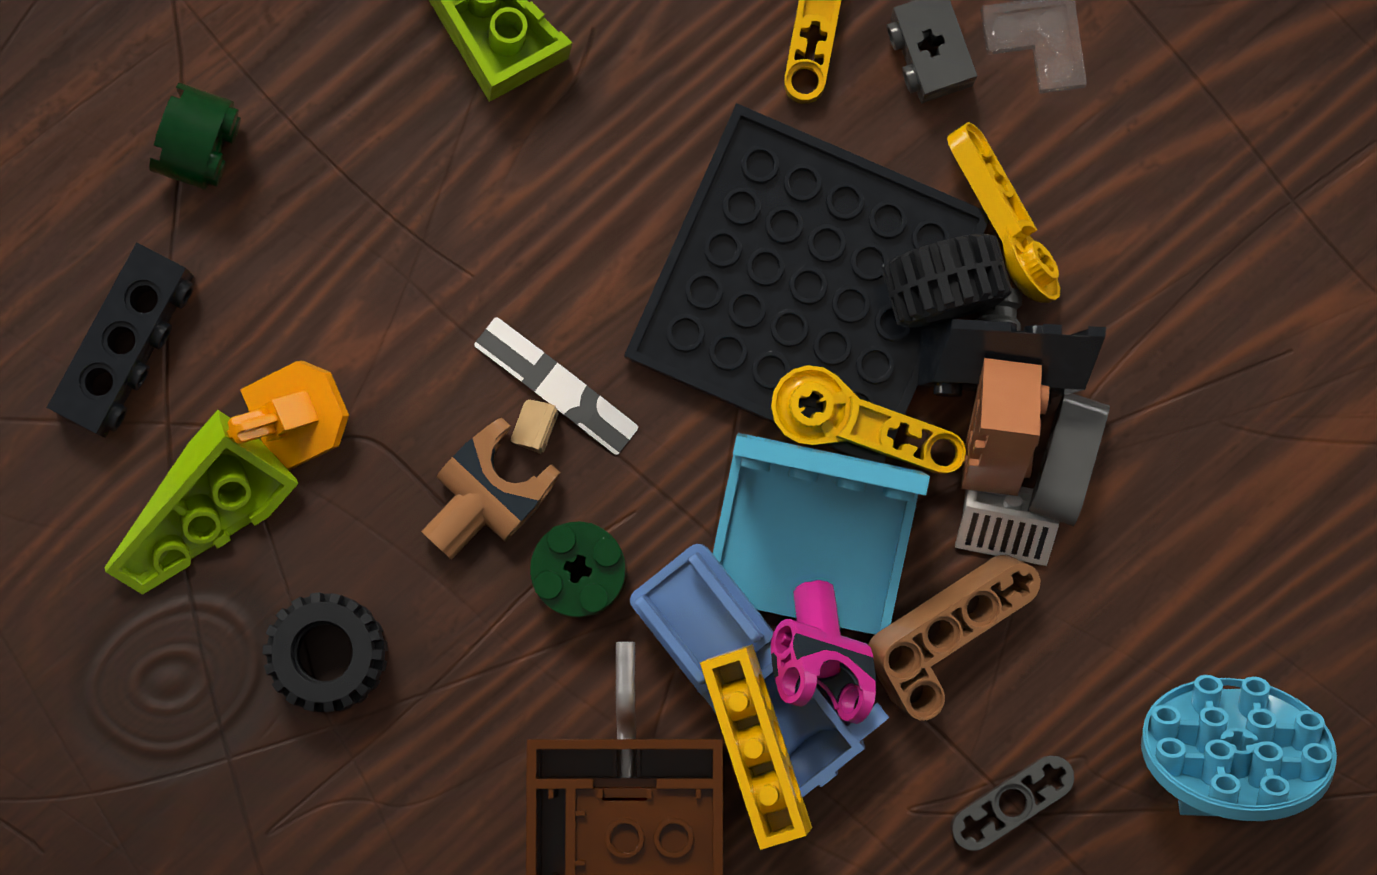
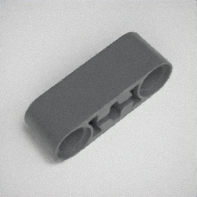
(1069, 458)

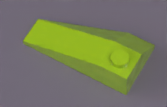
(200, 504)

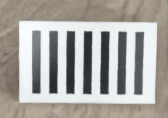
(1003, 526)

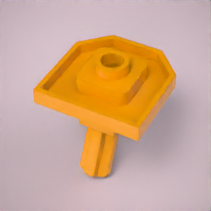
(293, 413)

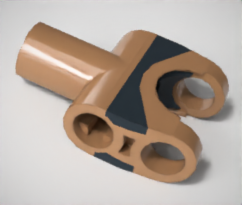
(484, 496)

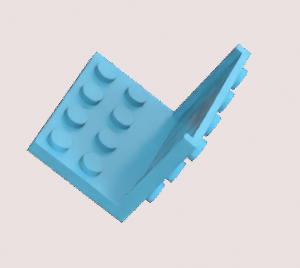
(813, 517)

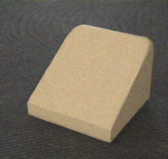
(535, 425)

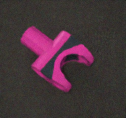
(818, 654)

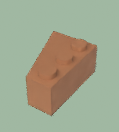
(1004, 427)

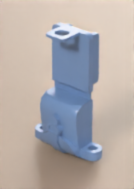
(704, 613)

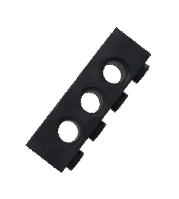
(119, 314)

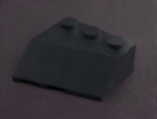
(956, 350)

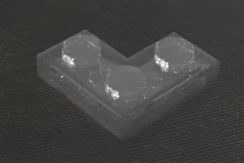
(1048, 30)

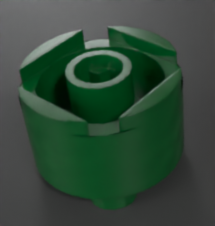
(194, 136)
(565, 546)

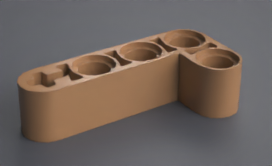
(1012, 588)

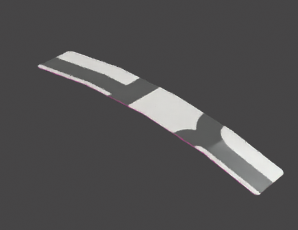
(556, 385)

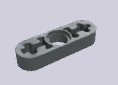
(1035, 774)

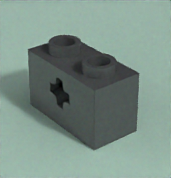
(937, 23)

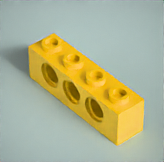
(756, 747)

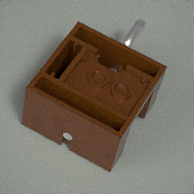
(624, 799)

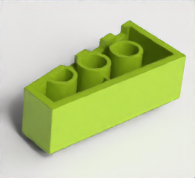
(502, 41)

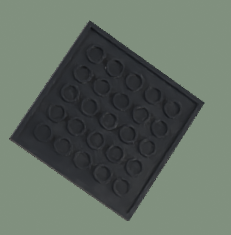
(789, 274)

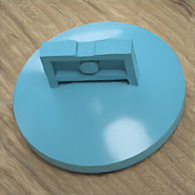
(1238, 750)

